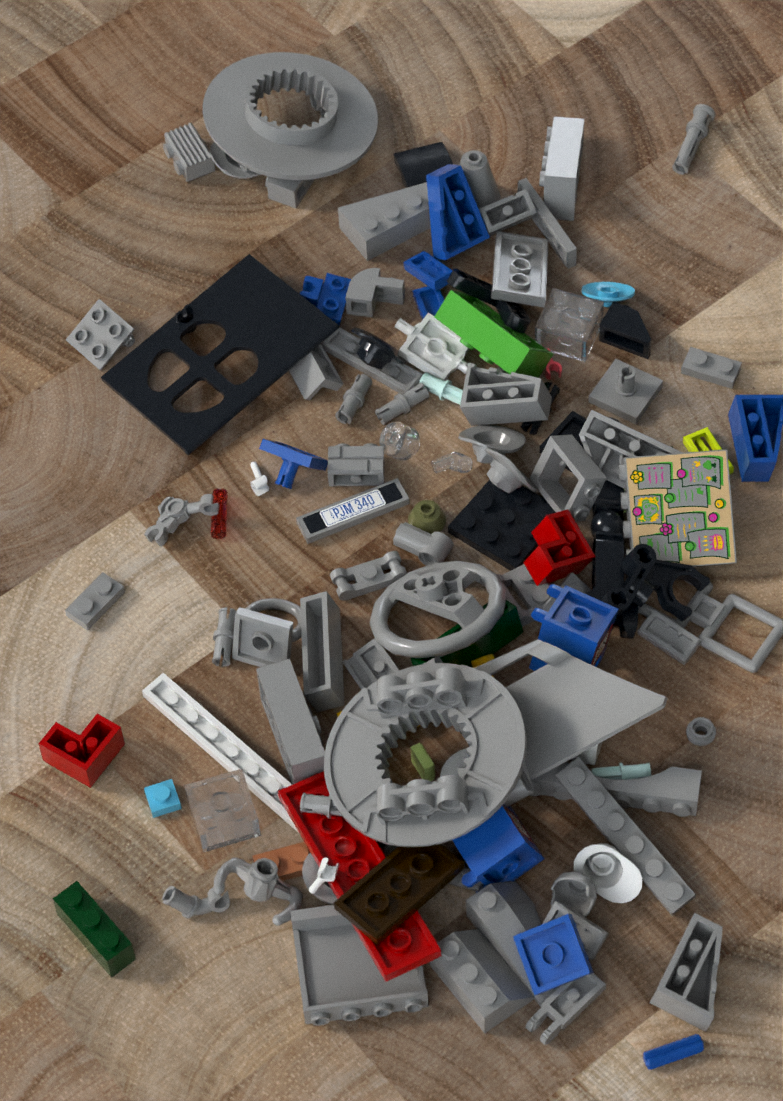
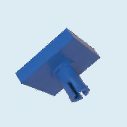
(292, 459)
(553, 954)

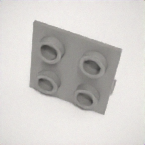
(101, 334)

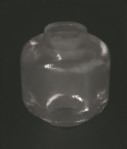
(400, 441)

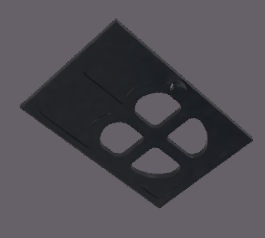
(258, 317)

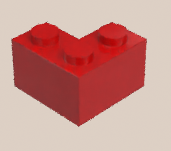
(560, 549)
(85, 754)

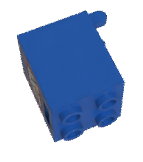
(575, 625)
(498, 849)

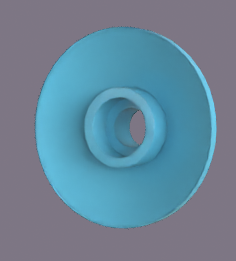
(608, 292)

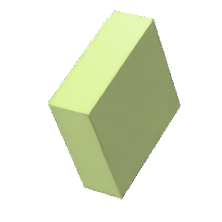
(422, 762)

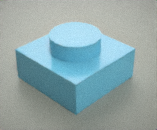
(162, 798)

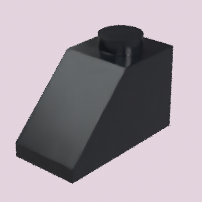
(625, 330)

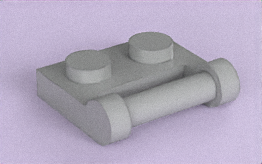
(525, 587)

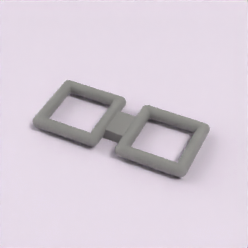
(711, 614)

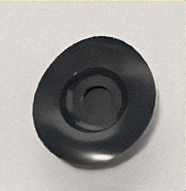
(375, 351)

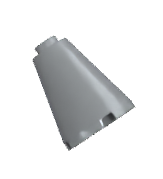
(480, 178)

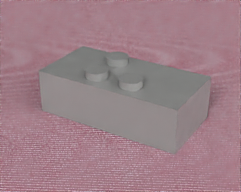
(291, 721)

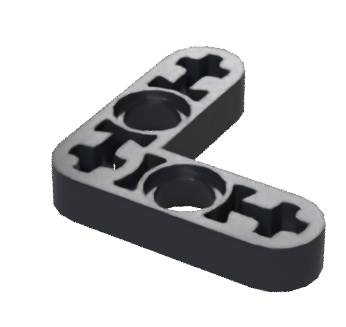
(511, 313)

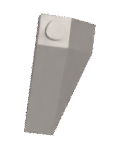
(501, 913)

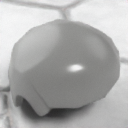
(575, 891)

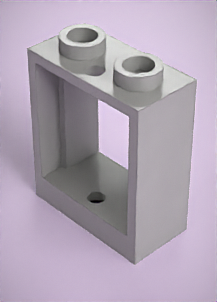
(558, 453)

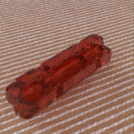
(218, 523)

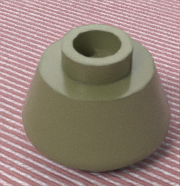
(427, 516)

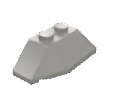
(611, 441)

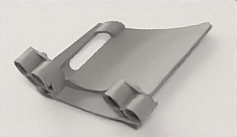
(567, 708)

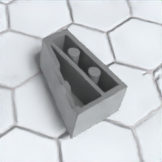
(503, 397)

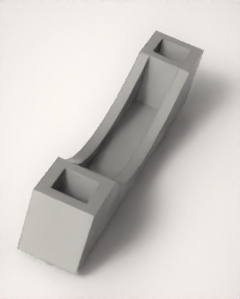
(669, 791)

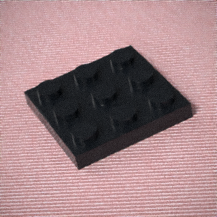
(501, 523)

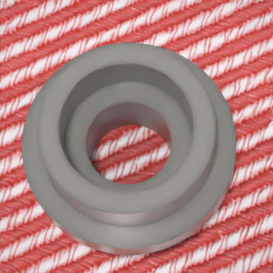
(701, 724)

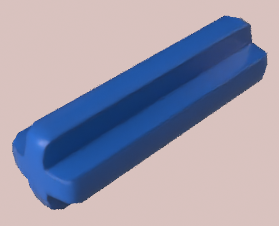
(673, 1051)

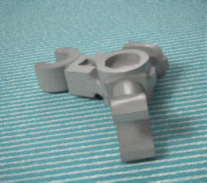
(176, 511)

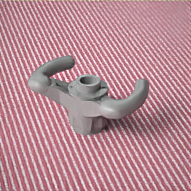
(260, 884)

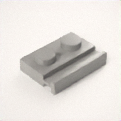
(370, 664)

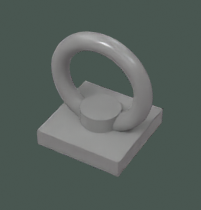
(265, 638)

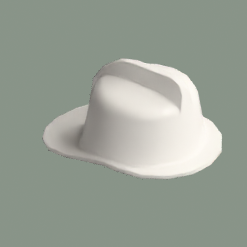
(610, 871)

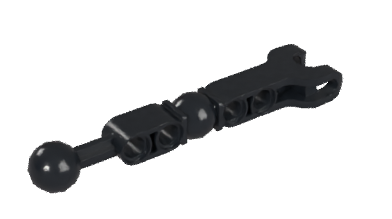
(609, 552)

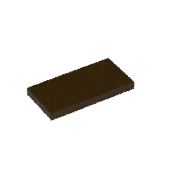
(398, 888)

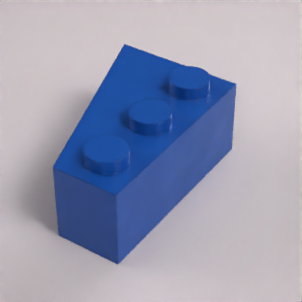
(453, 213)
(756, 434)

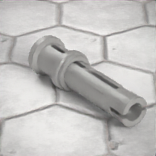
(696, 130)

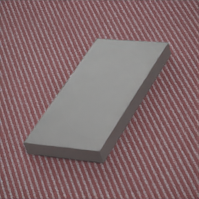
(520, 269)

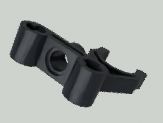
(650, 575)

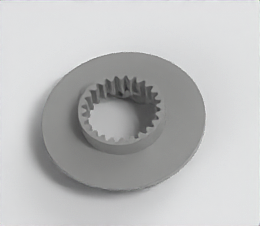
(293, 153)
(425, 810)

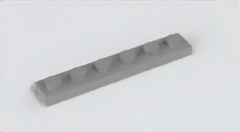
(625, 835)

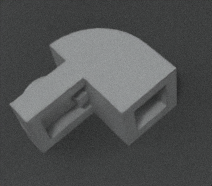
(368, 288)

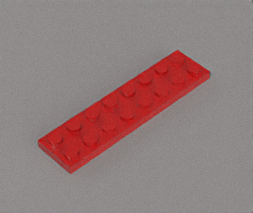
(357, 855)

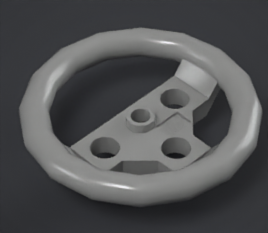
(441, 591)

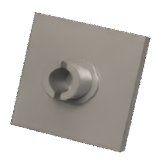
(625, 391)

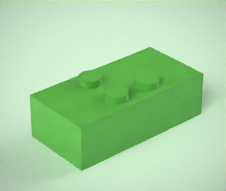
(485, 331)

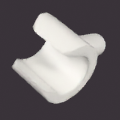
(258, 485)
(325, 873)

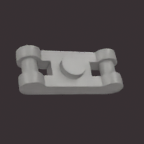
(368, 576)

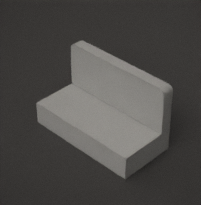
(314, 373)

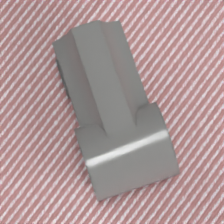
(428, 547)

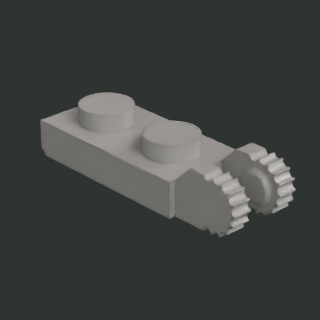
(566, 1005)

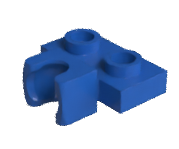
(327, 296)

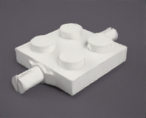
(432, 347)

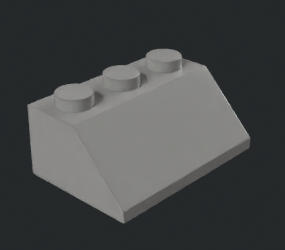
(480, 978)

